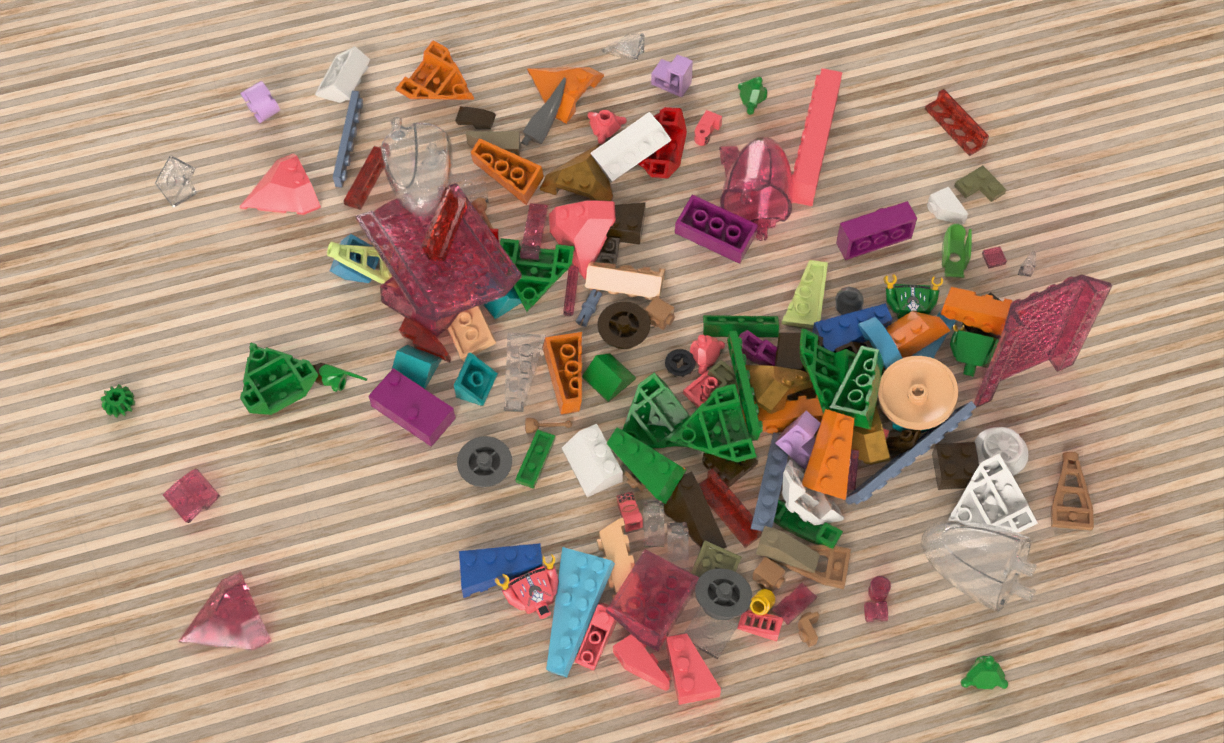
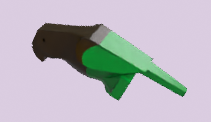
(333, 376)

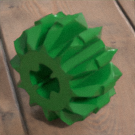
(117, 401)

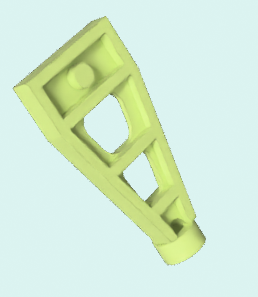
(342, 254)

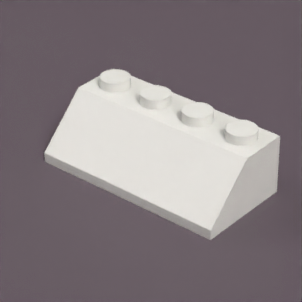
(630, 147)

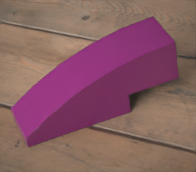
(758, 351)

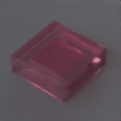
(994, 257)

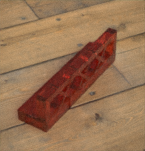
(962, 121)
(365, 180)
(444, 226)
(729, 509)

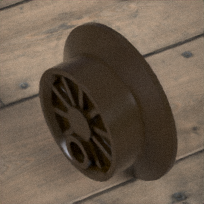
(623, 325)

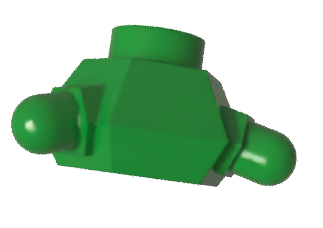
(752, 93)
(985, 674)

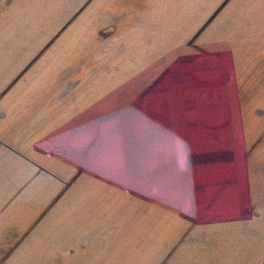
(228, 618)

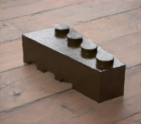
(628, 223)

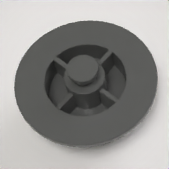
(484, 461)
(723, 594)

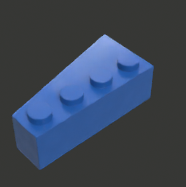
(844, 328)
(483, 566)

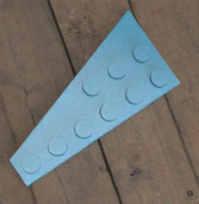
(579, 590)

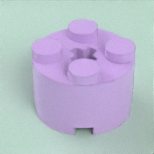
(260, 101)

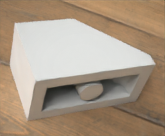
(947, 207)

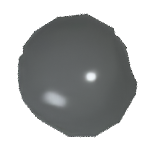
(849, 300)

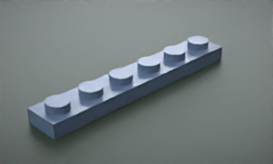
(347, 144)
(770, 486)

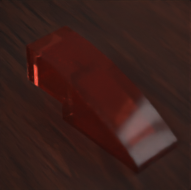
(423, 339)

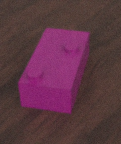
(716, 229)
(876, 230)
(412, 407)

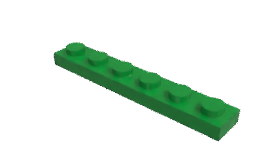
(745, 391)

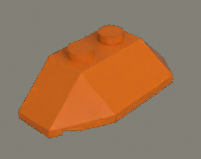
(915, 332)

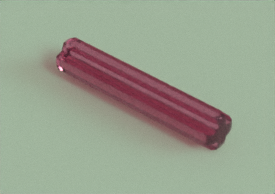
(570, 291)

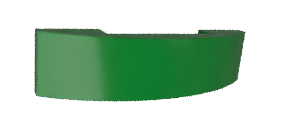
(817, 534)

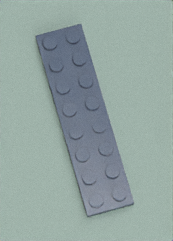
(906, 458)

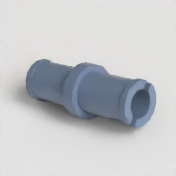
(588, 307)

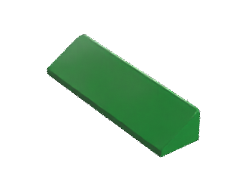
(758, 325)

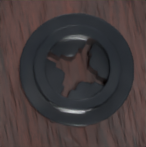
(676, 356)

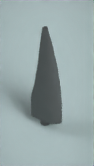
(541, 122)

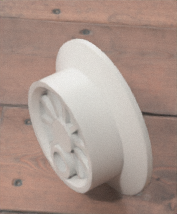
(1007, 443)

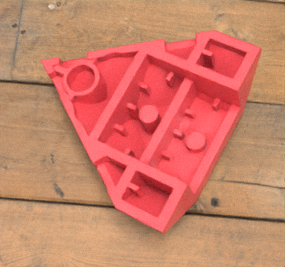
(284, 189)
(583, 227)

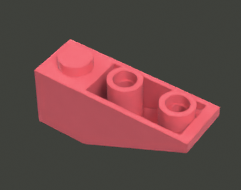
(596, 638)
(639, 662)

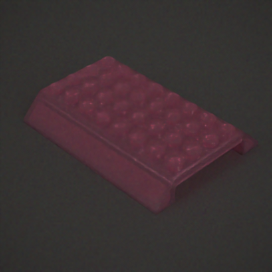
(471, 275)
(1042, 329)

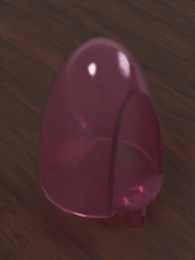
(759, 185)

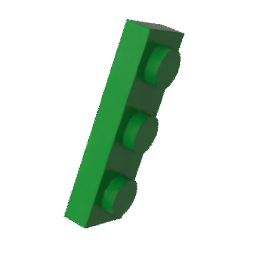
(535, 459)

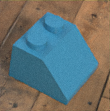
(348, 273)

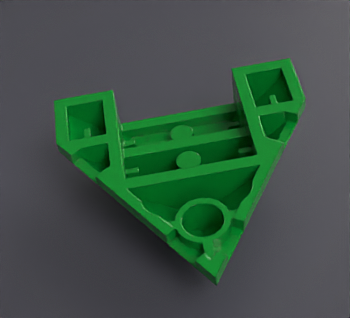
(537, 274)
(824, 367)
(274, 380)
(655, 414)
(718, 427)

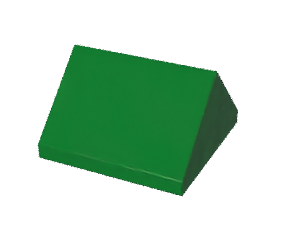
(607, 376)

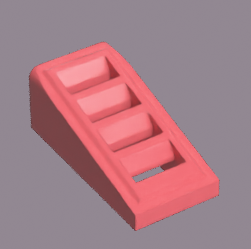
(766, 633)

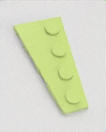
(808, 297)

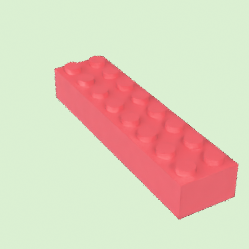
(815, 136)

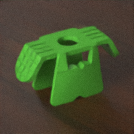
(954, 244)

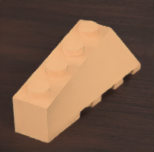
(625, 280)
(616, 548)

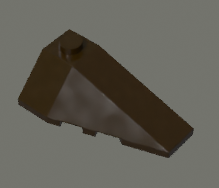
(690, 506)

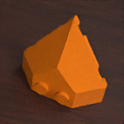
(435, 77)
(577, 82)

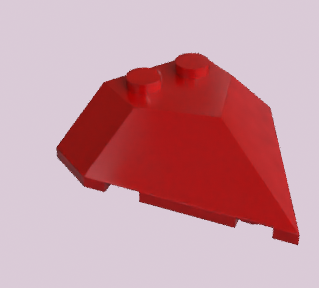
(668, 158)

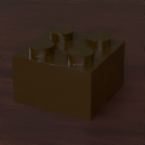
(954, 464)

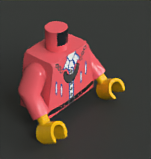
(532, 590)

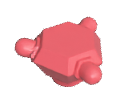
(605, 124)
(706, 351)

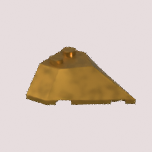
(580, 177)
(774, 384)
(871, 443)

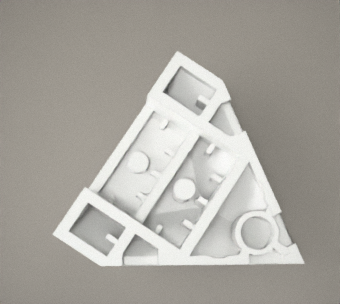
(994, 498)
(808, 503)

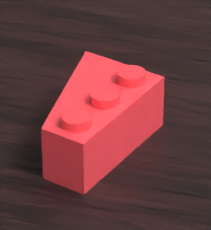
(689, 672)

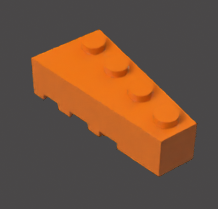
(508, 169)
(976, 310)
(564, 364)
(793, 409)
(830, 456)

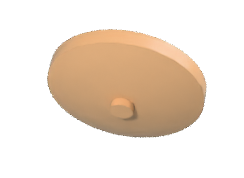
(918, 392)

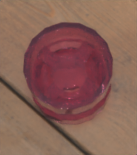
(877, 592)
(876, 611)

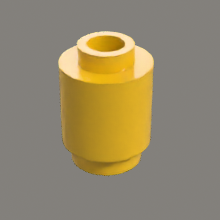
(762, 601)

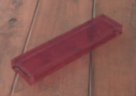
(534, 231)

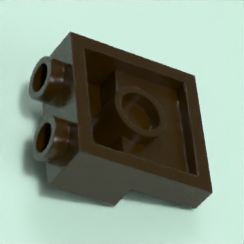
(726, 469)

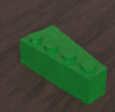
(860, 388)
(649, 466)

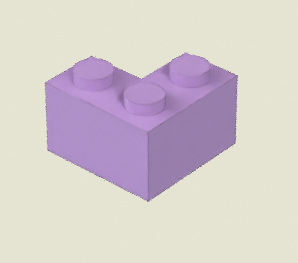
(673, 75)
(799, 438)

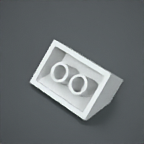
(343, 75)
(592, 461)

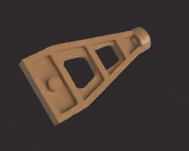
(1072, 517)
(836, 568)

